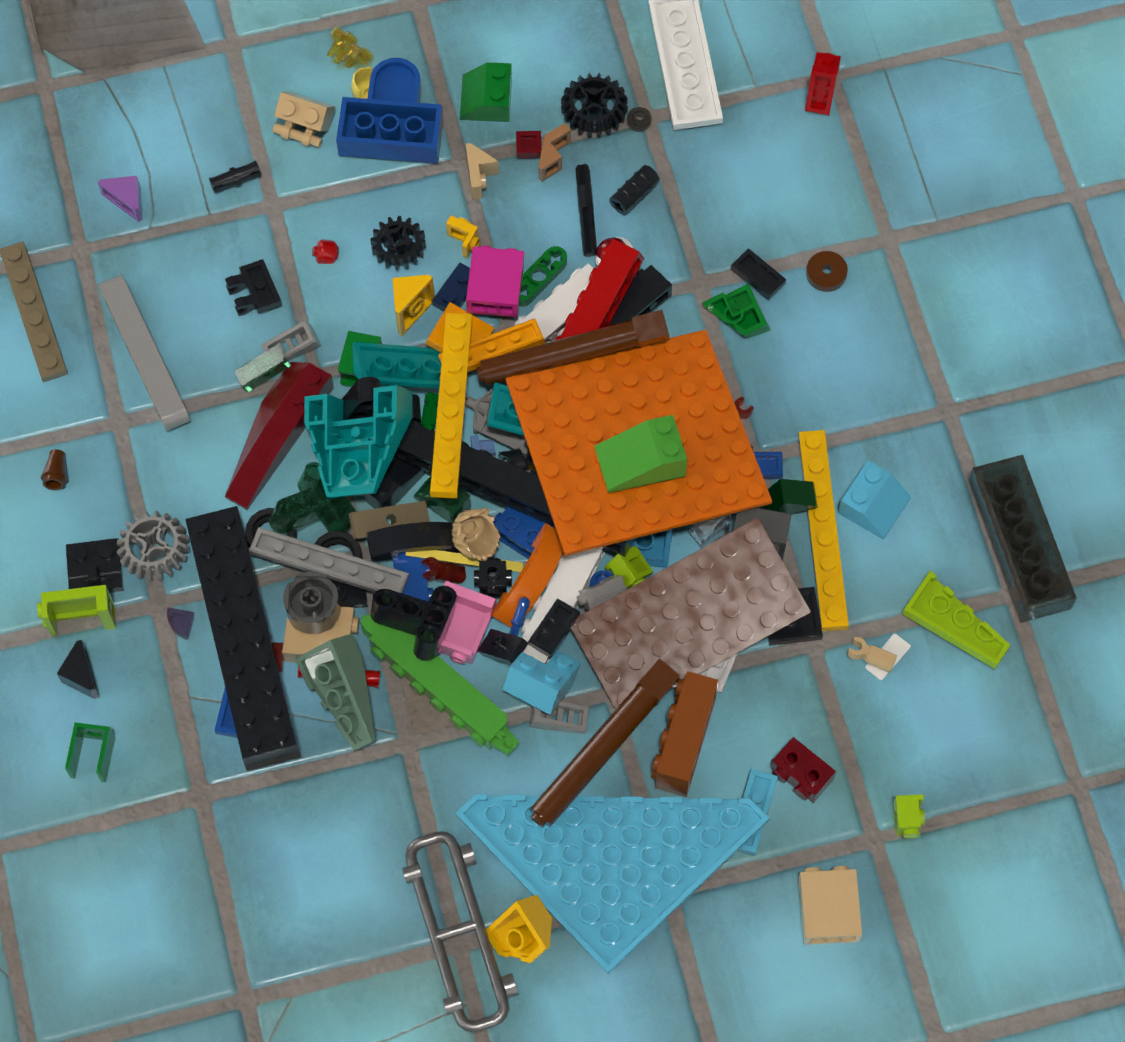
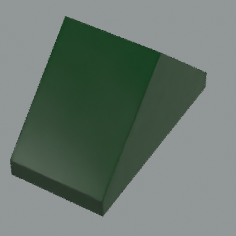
(792, 496)

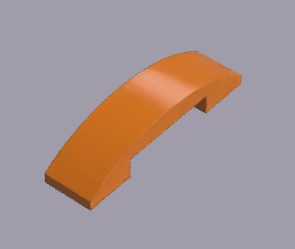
(533, 576)

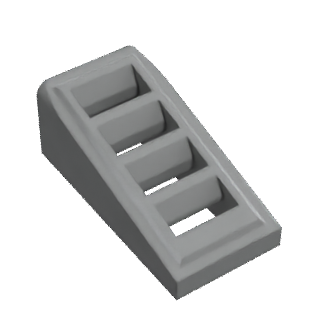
(295, 332)
(557, 724)

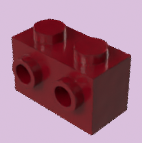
(802, 770)

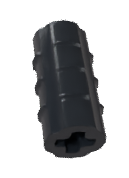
(634, 189)

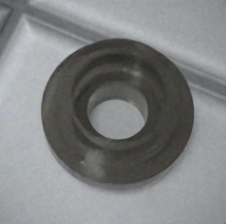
(639, 125)

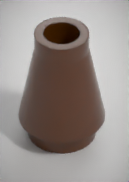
(54, 472)

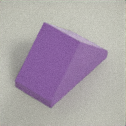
(123, 193)

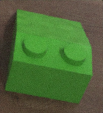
(642, 455)

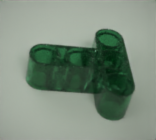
(310, 506)

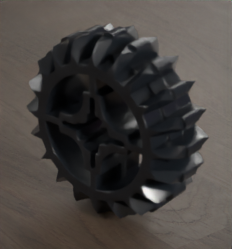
(594, 114)

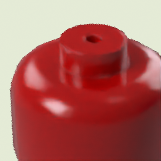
(325, 251)

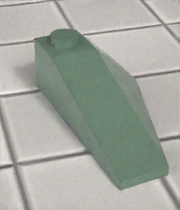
(340, 681)

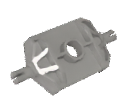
(507, 438)

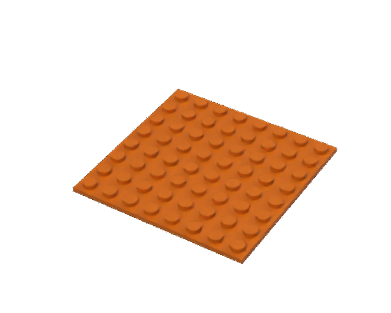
(596, 398)

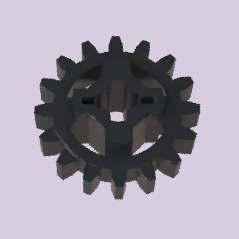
(404, 249)

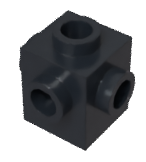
(493, 577)

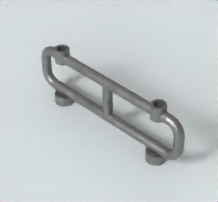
(504, 986)

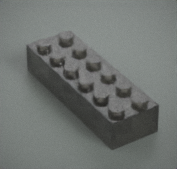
(1022, 538)

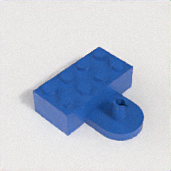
(391, 119)

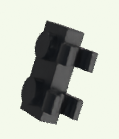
(260, 286)

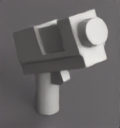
(601, 592)

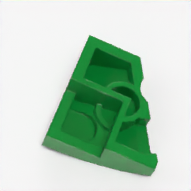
(739, 311)

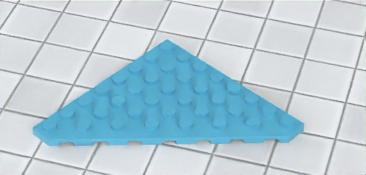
(613, 863)

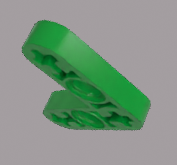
(534, 287)

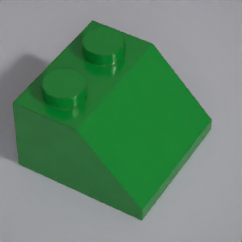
(487, 93)

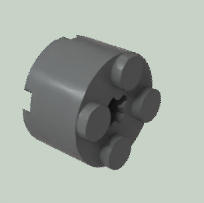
(307, 616)

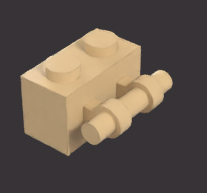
(305, 112)

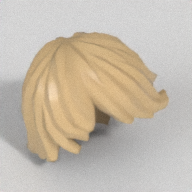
(475, 534)

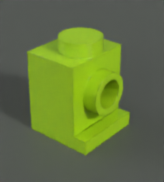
(632, 567)
(908, 815)

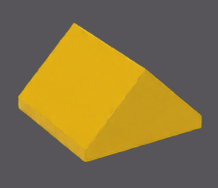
(411, 299)

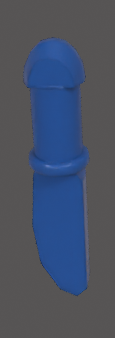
(518, 619)

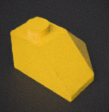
(522, 930)

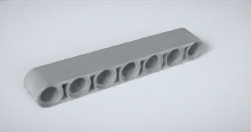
(144, 352)

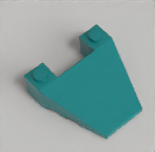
(357, 451)

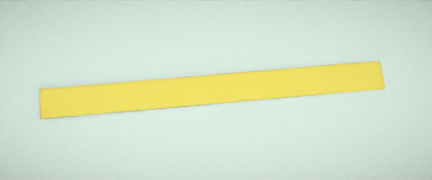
(460, 558)

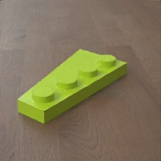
(949, 618)

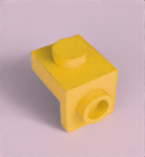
(463, 231)

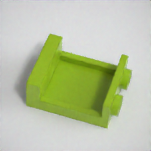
(76, 604)

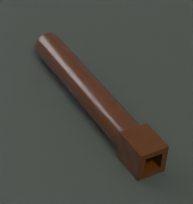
(640, 331)
(604, 743)

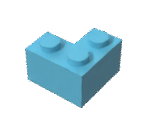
(541, 683)

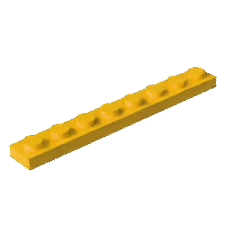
(451, 406)
(823, 533)

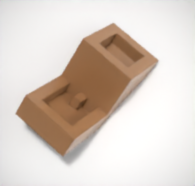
(550, 159)

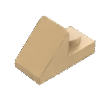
(479, 166)

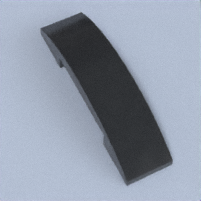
(410, 538)

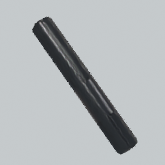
(586, 210)

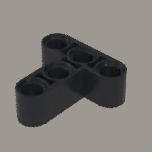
(359, 400)
(417, 617)

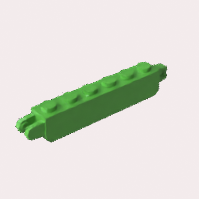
(443, 686)

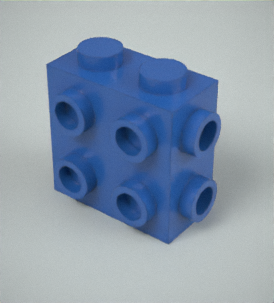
(518, 530)

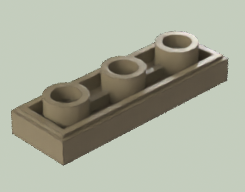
(374, 519)

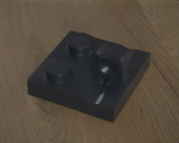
(94, 565)

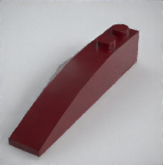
(275, 429)

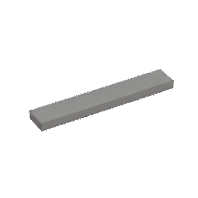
(331, 563)

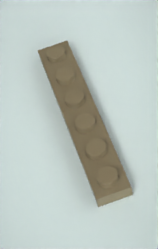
(33, 312)

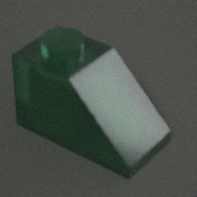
(444, 507)

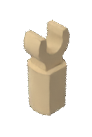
(872, 655)

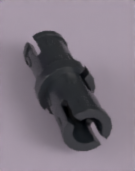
(234, 176)

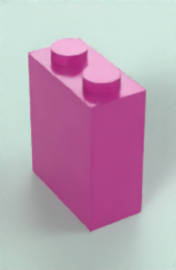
(495, 281)

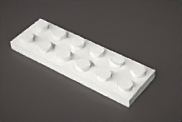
(685, 63)

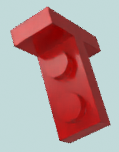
(822, 83)

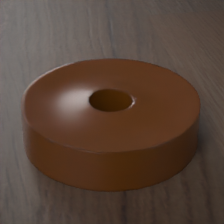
(821, 280)

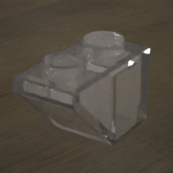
(709, 530)

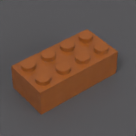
(686, 733)

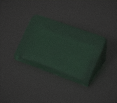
(262, 368)

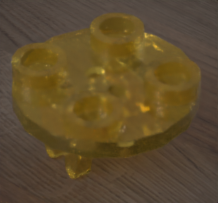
(346, 48)

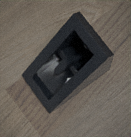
(77, 671)

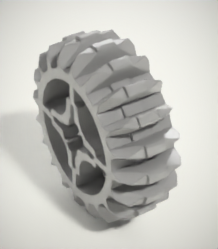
(158, 527)

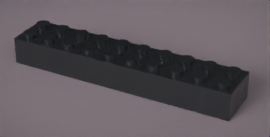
(242, 639)

